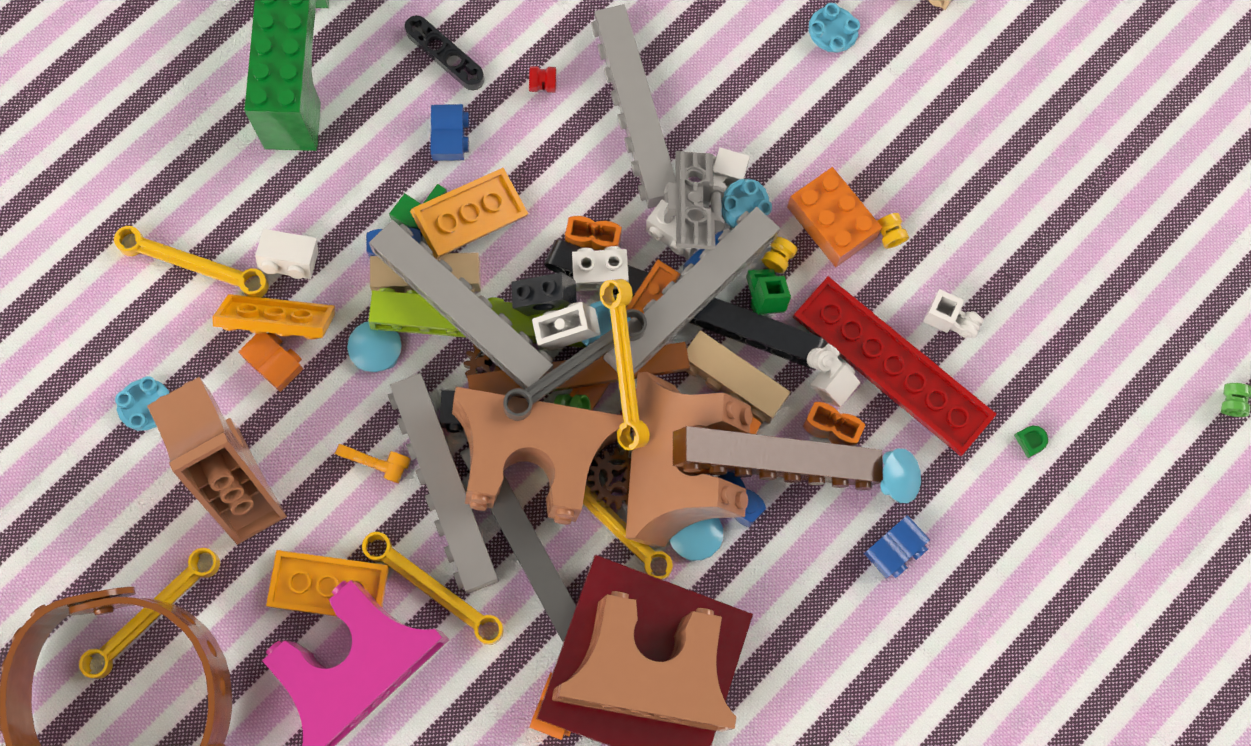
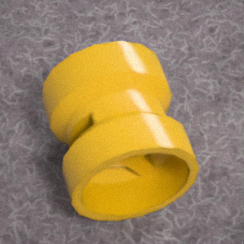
(892, 231)
(779, 254)

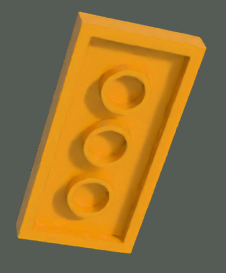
(469, 212)
(274, 316)
(307, 581)

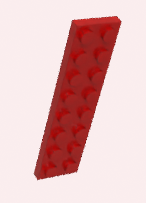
(895, 366)

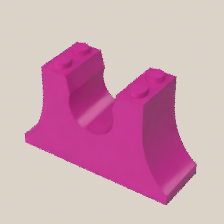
(379, 662)

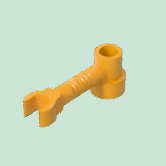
(392, 467)

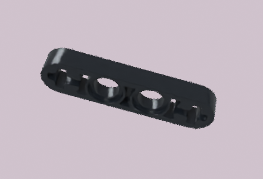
(447, 50)

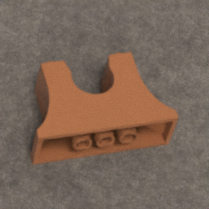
(553, 437)
(215, 461)
(664, 495)
(626, 682)

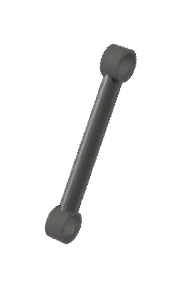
(569, 368)

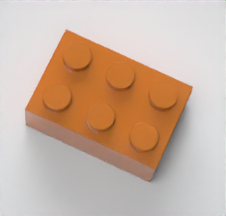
(834, 217)

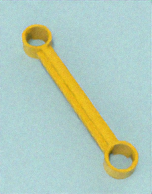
(190, 261)
(624, 364)
(618, 528)
(432, 587)
(148, 616)

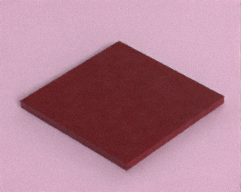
(658, 613)

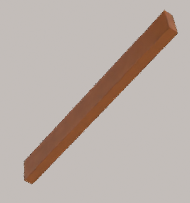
(667, 360)

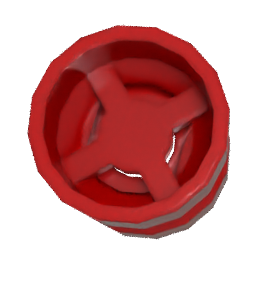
(542, 79)

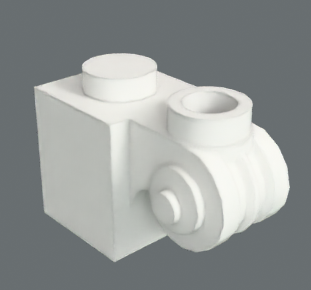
(728, 167)
(946, 315)
(836, 378)

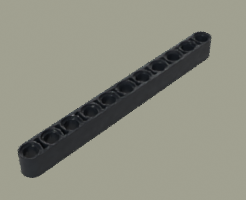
(718, 316)

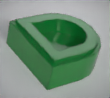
(1032, 440)

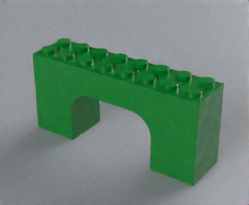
(279, 78)

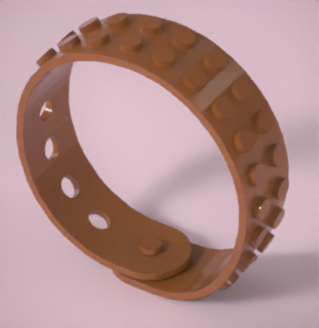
(28, 640)

